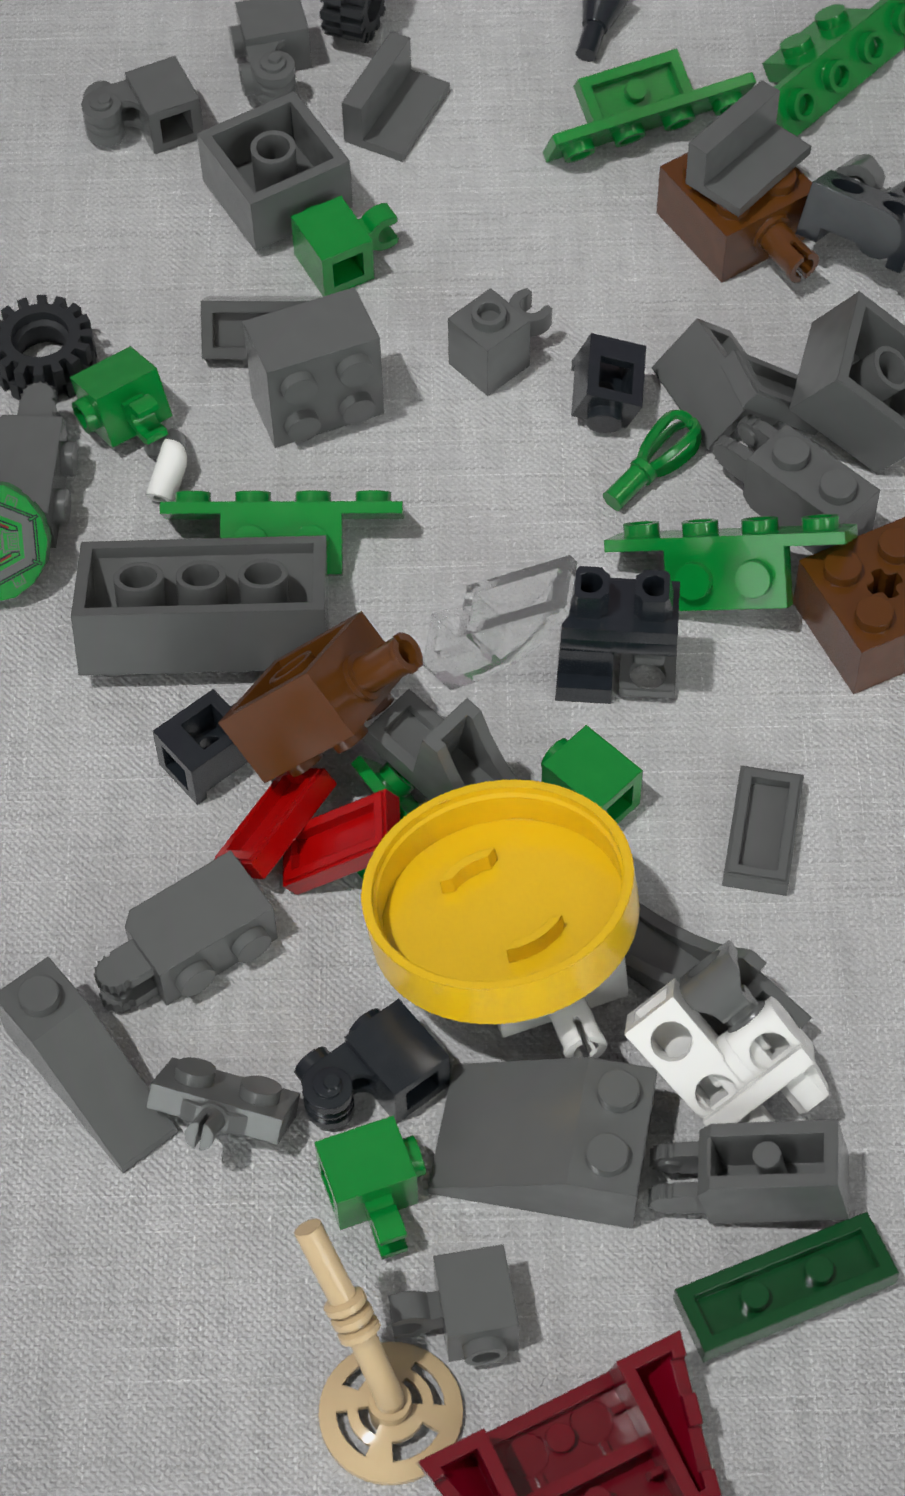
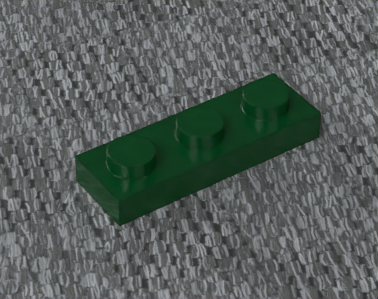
(785, 1286)

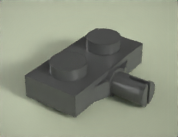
(222, 1102)

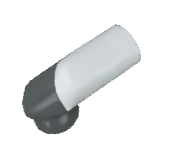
(169, 467)

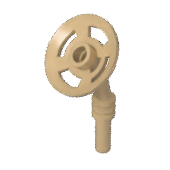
(385, 1371)

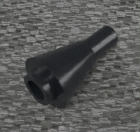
(596, 21)

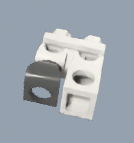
(743, 1067)

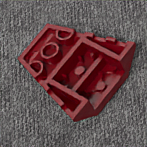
(608, 1437)

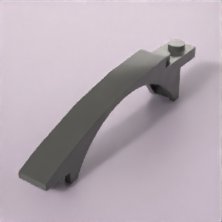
(460, 752)

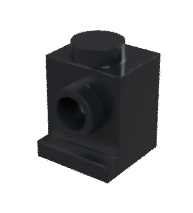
(608, 382)
(197, 748)

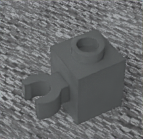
(493, 337)
(469, 1303)

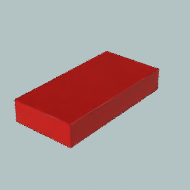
(278, 820)
(339, 842)

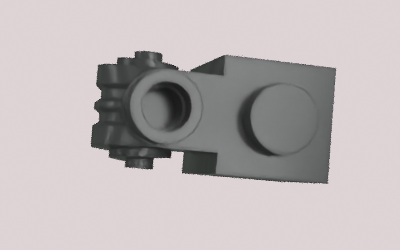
(273, 44)
(151, 98)

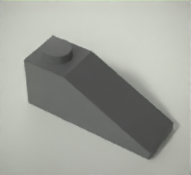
(82, 1063)

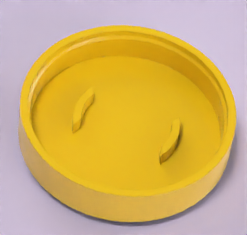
(501, 901)

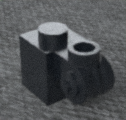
(382, 1056)

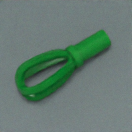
(644, 473)

